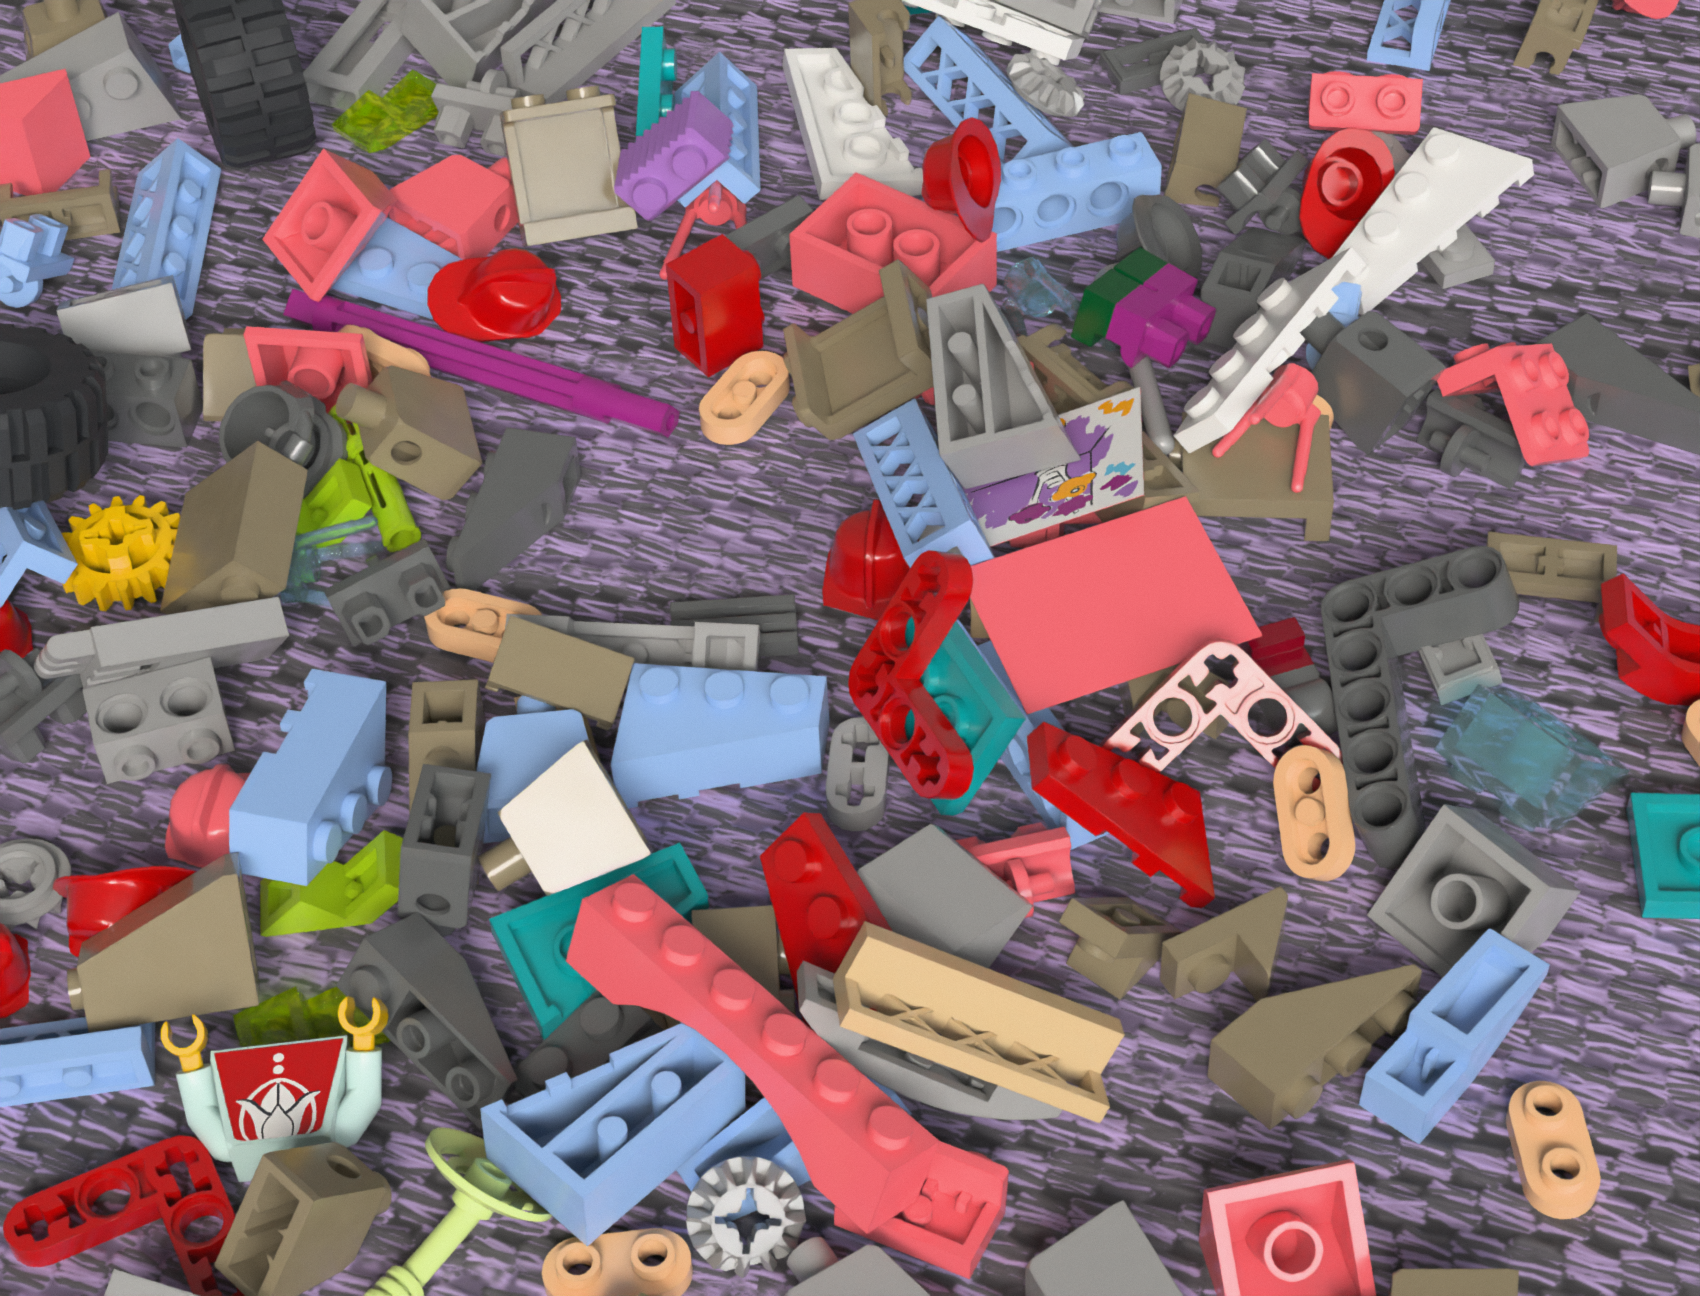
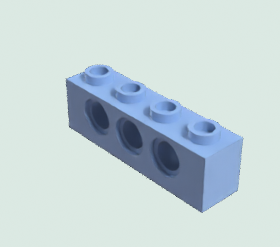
(1073, 190)

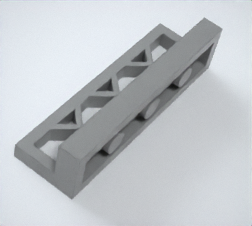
(580, 49)

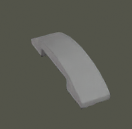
(699, 646)
(905, 1071)

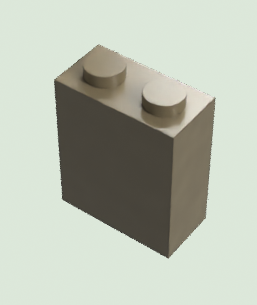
(236, 533)

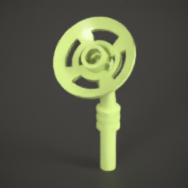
(476, 1198)

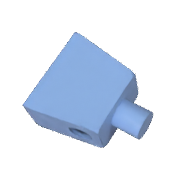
(520, 750)

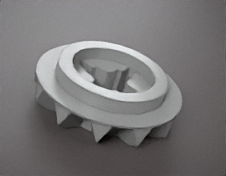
(1180, 67)
(1045, 85)
(32, 861)
(722, 1192)

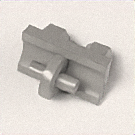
(474, 108)

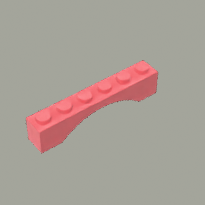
(847, 1130)

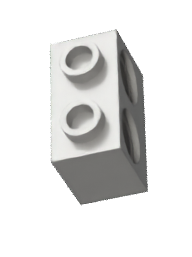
(158, 720)

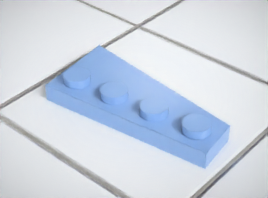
(395, 269)

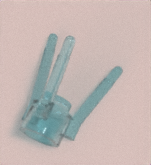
(1038, 294)
(307, 558)

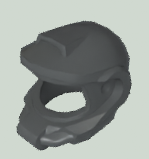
(287, 423)

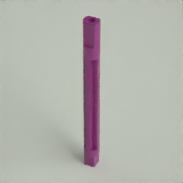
(492, 365)

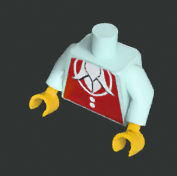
(281, 1092)

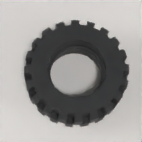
(247, 79)
(48, 416)

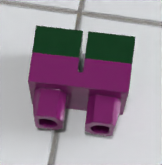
(1144, 310)

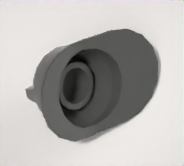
(1163, 230)

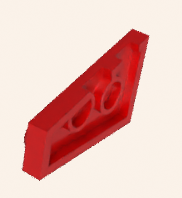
(1136, 805)
(816, 896)

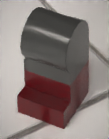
(1287, 662)

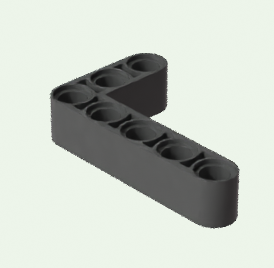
(1364, 631)

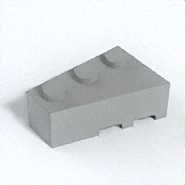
(466, 35)
(110, 78)
(987, 395)

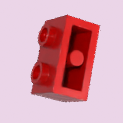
(715, 304)

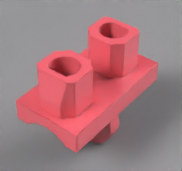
(1030, 861)

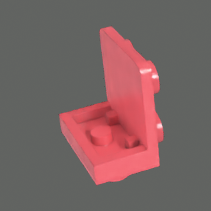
(1533, 392)

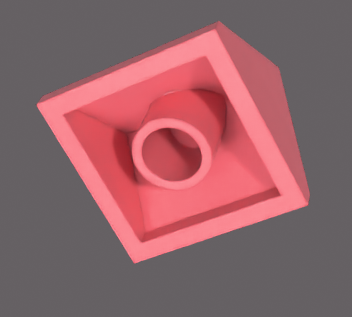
(40, 133)
(1288, 1235)

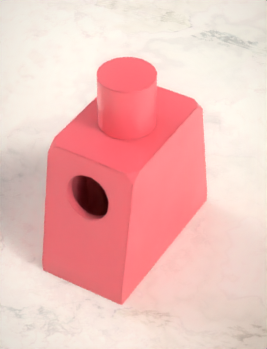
(458, 205)

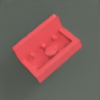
(1365, 102)
(952, 1215)

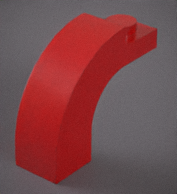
(1652, 649)

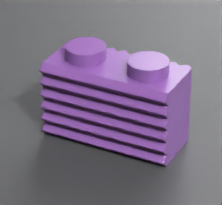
(673, 156)

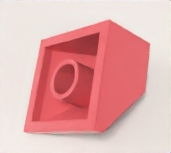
(328, 222)
(309, 359)

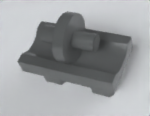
(1263, 185)
(1471, 438)
(388, 593)
(29, 700)

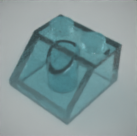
(1526, 759)

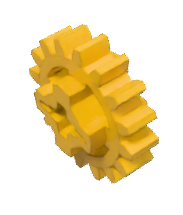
(121, 552)

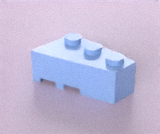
(716, 729)
(318, 784)
(617, 1131)

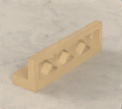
(979, 1020)

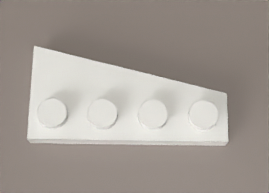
(1007, 25)
(841, 127)
(1426, 204)
(1261, 347)

